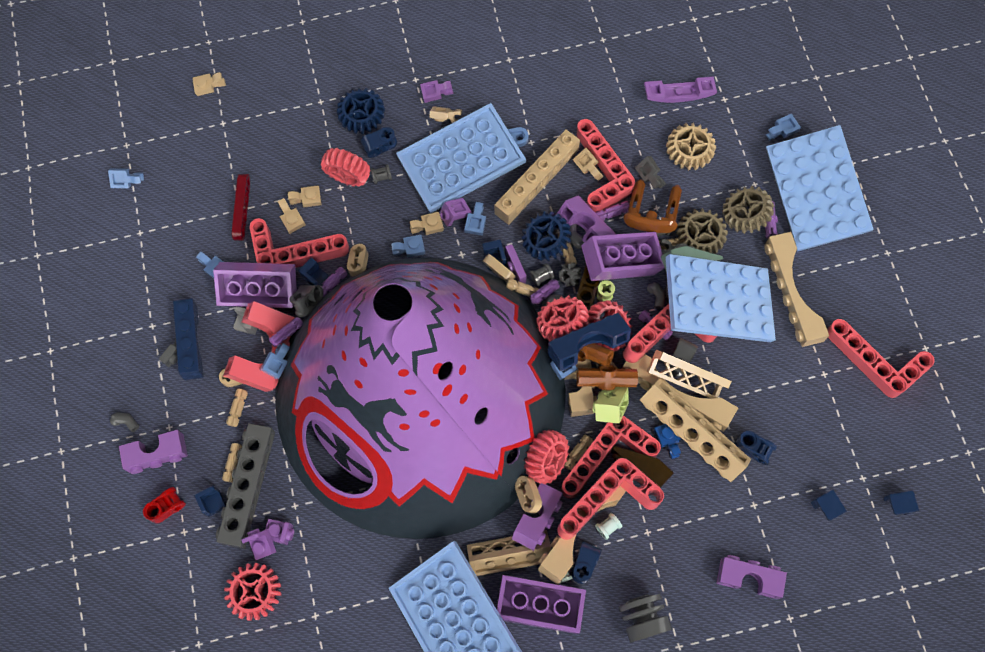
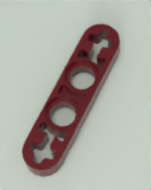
(241, 207)

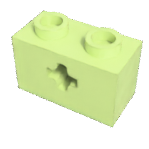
(611, 405)

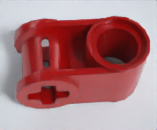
(165, 506)

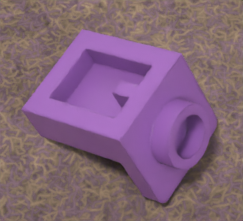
(454, 210)
(280, 531)
(260, 543)

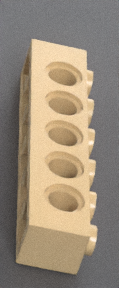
(537, 177)
(705, 430)

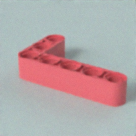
(606, 166)
(294, 251)
(653, 335)
(876, 361)
(603, 450)
(603, 492)

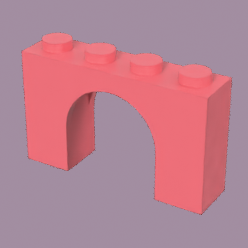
(248, 372)

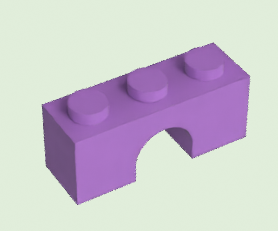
(579, 213)
(170, 448)
(530, 530)
(770, 580)

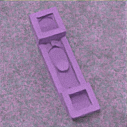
(680, 92)

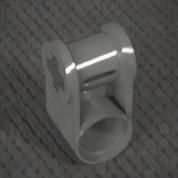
(306, 299)
(684, 351)

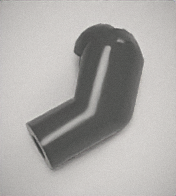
(576, 239)
(659, 293)
(124, 418)

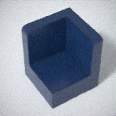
(496, 250)
(313, 273)
(210, 501)
(903, 503)
(830, 505)

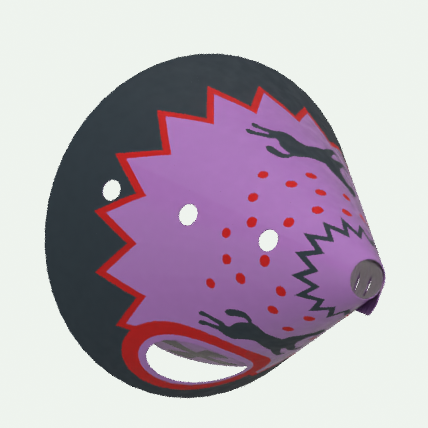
(392, 419)

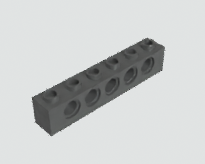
(250, 496)

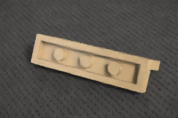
(693, 370)
(506, 559)

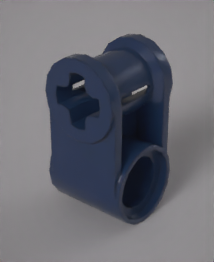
(377, 142)
(759, 448)
(587, 560)

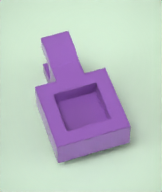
(432, 90)

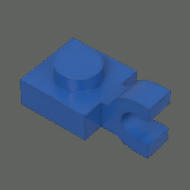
(667, 438)

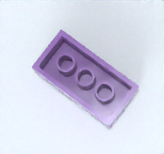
(623, 256)
(259, 282)
(541, 604)

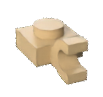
(205, 83)
(441, 114)
(587, 162)
(308, 197)
(290, 218)
(429, 223)

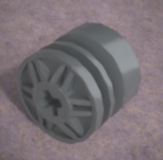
(645, 617)

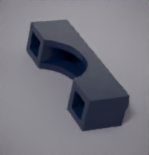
(609, 331)
(188, 351)

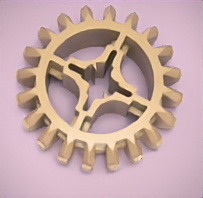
(700, 142)

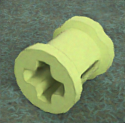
(604, 286)

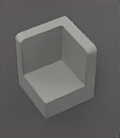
(239, 325)

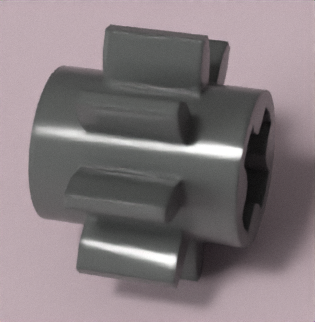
(570, 274)

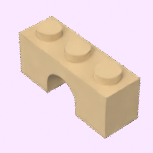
(581, 401)

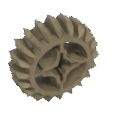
(759, 209)
(691, 223)

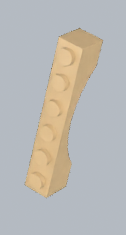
(808, 325)
(715, 410)
(560, 559)

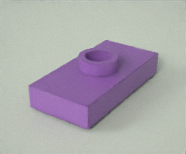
(514, 264)

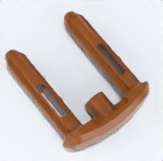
(650, 222)

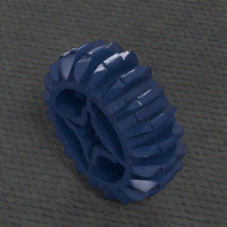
(359, 116)
(541, 248)

